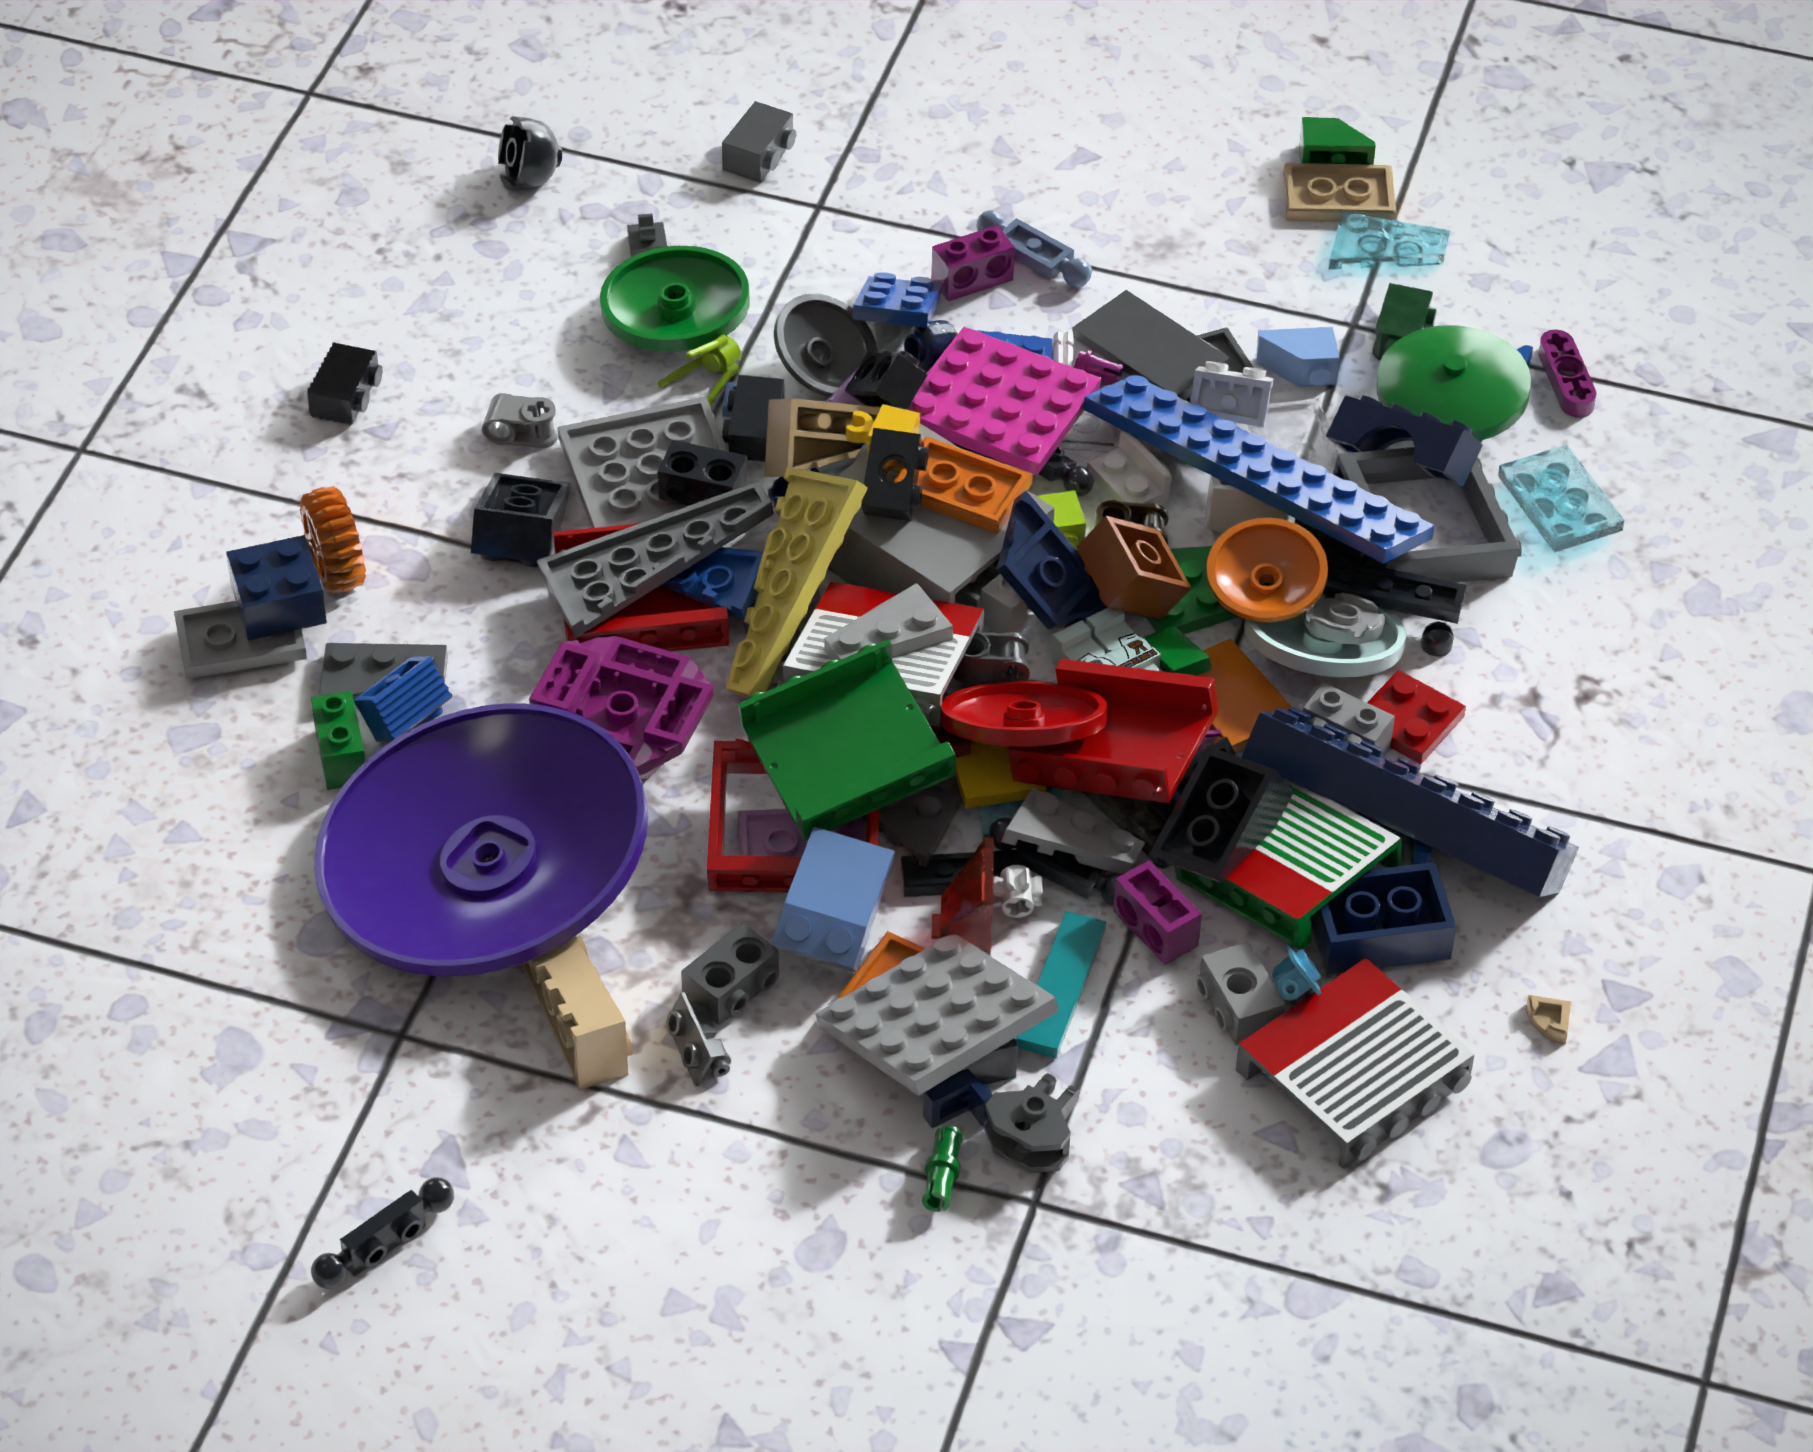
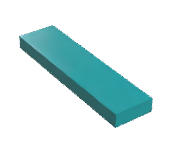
(1065, 979)

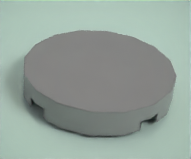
(1344, 619)

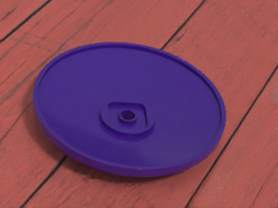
(484, 781)

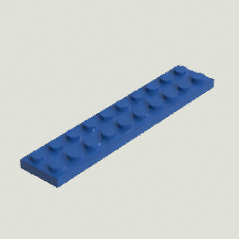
(1260, 468)

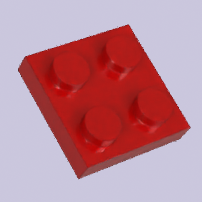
(1420, 713)

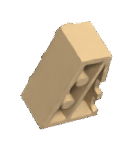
(809, 434)

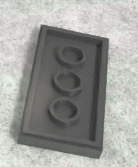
(1147, 343)

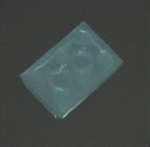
(1560, 498)

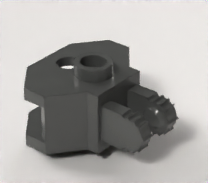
(1034, 1122)

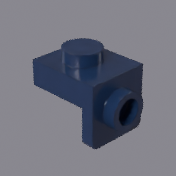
(954, 1097)

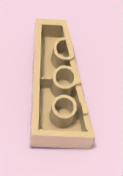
(580, 1014)

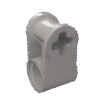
(518, 419)

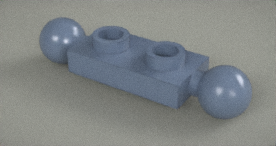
(1039, 250)

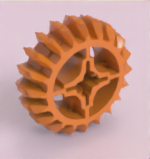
(333, 539)

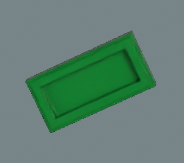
(1178, 652)

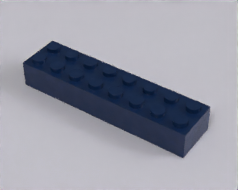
(1412, 802)

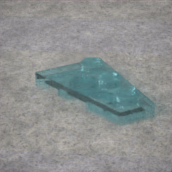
(1376, 239)

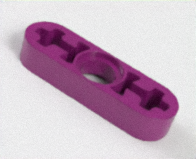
(1563, 386)

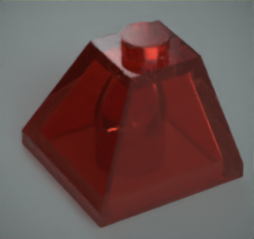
(969, 901)

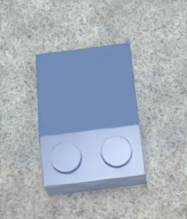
(833, 900)

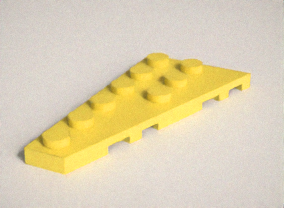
(791, 569)

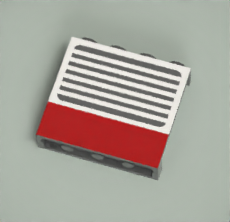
(1359, 1059)

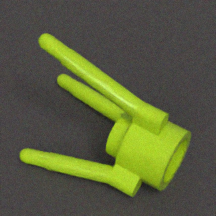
(716, 356)

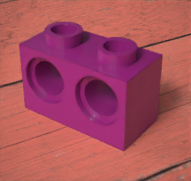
(973, 262)
(1157, 912)

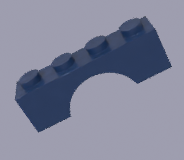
(1440, 448)

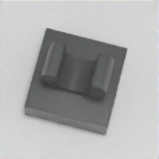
(645, 235)

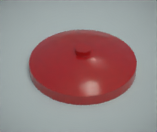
(1023, 713)

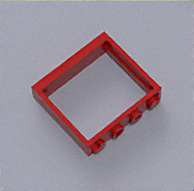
(749, 872)

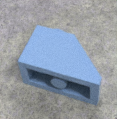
(1300, 355)

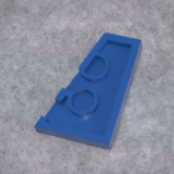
(721, 580)

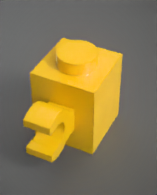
(887, 418)

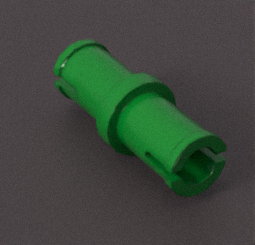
(942, 1168)

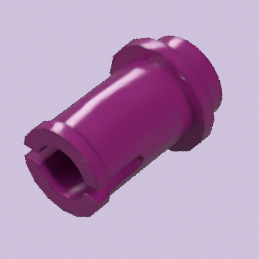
(1099, 367)

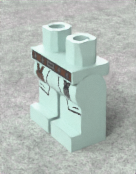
(1104, 641)

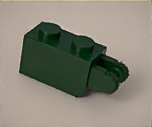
(1402, 312)

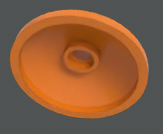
(1267, 553)

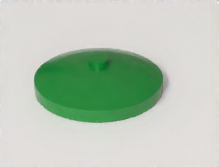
(675, 298)
(1457, 377)

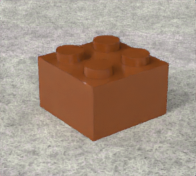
(1133, 568)

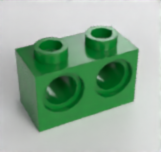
(337, 737)

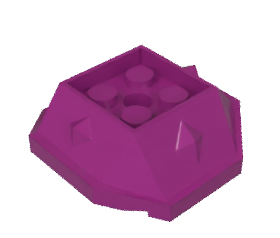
(631, 691)

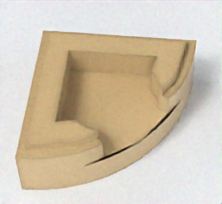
(1549, 1016)

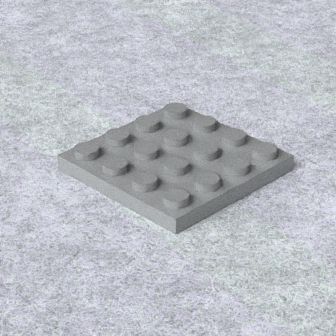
(620, 457)
(936, 1013)

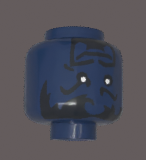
(929, 342)

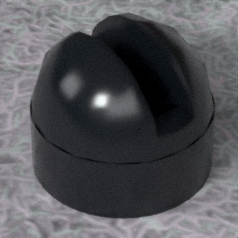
(1437, 639)

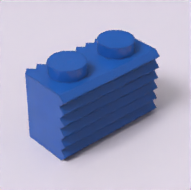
(403, 699)

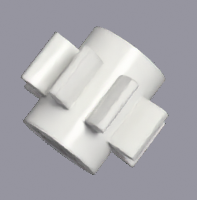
(1017, 891)

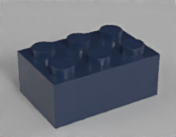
(1388, 918)

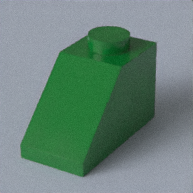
(1333, 142)

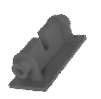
(689, 1027)

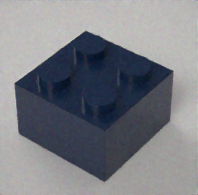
(276, 587)

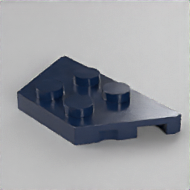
(1046, 568)

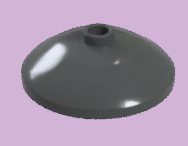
(821, 341)

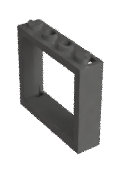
(1451, 564)

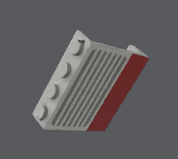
(923, 670)

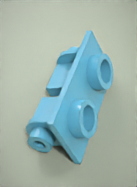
(1295, 975)

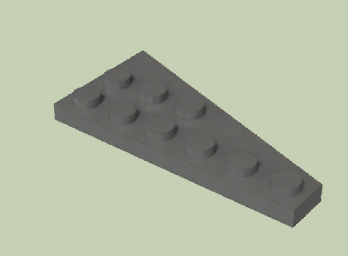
(623, 566)

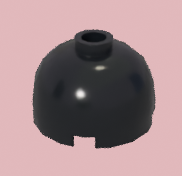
(528, 153)

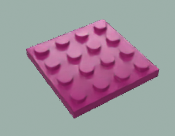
(1002, 399)

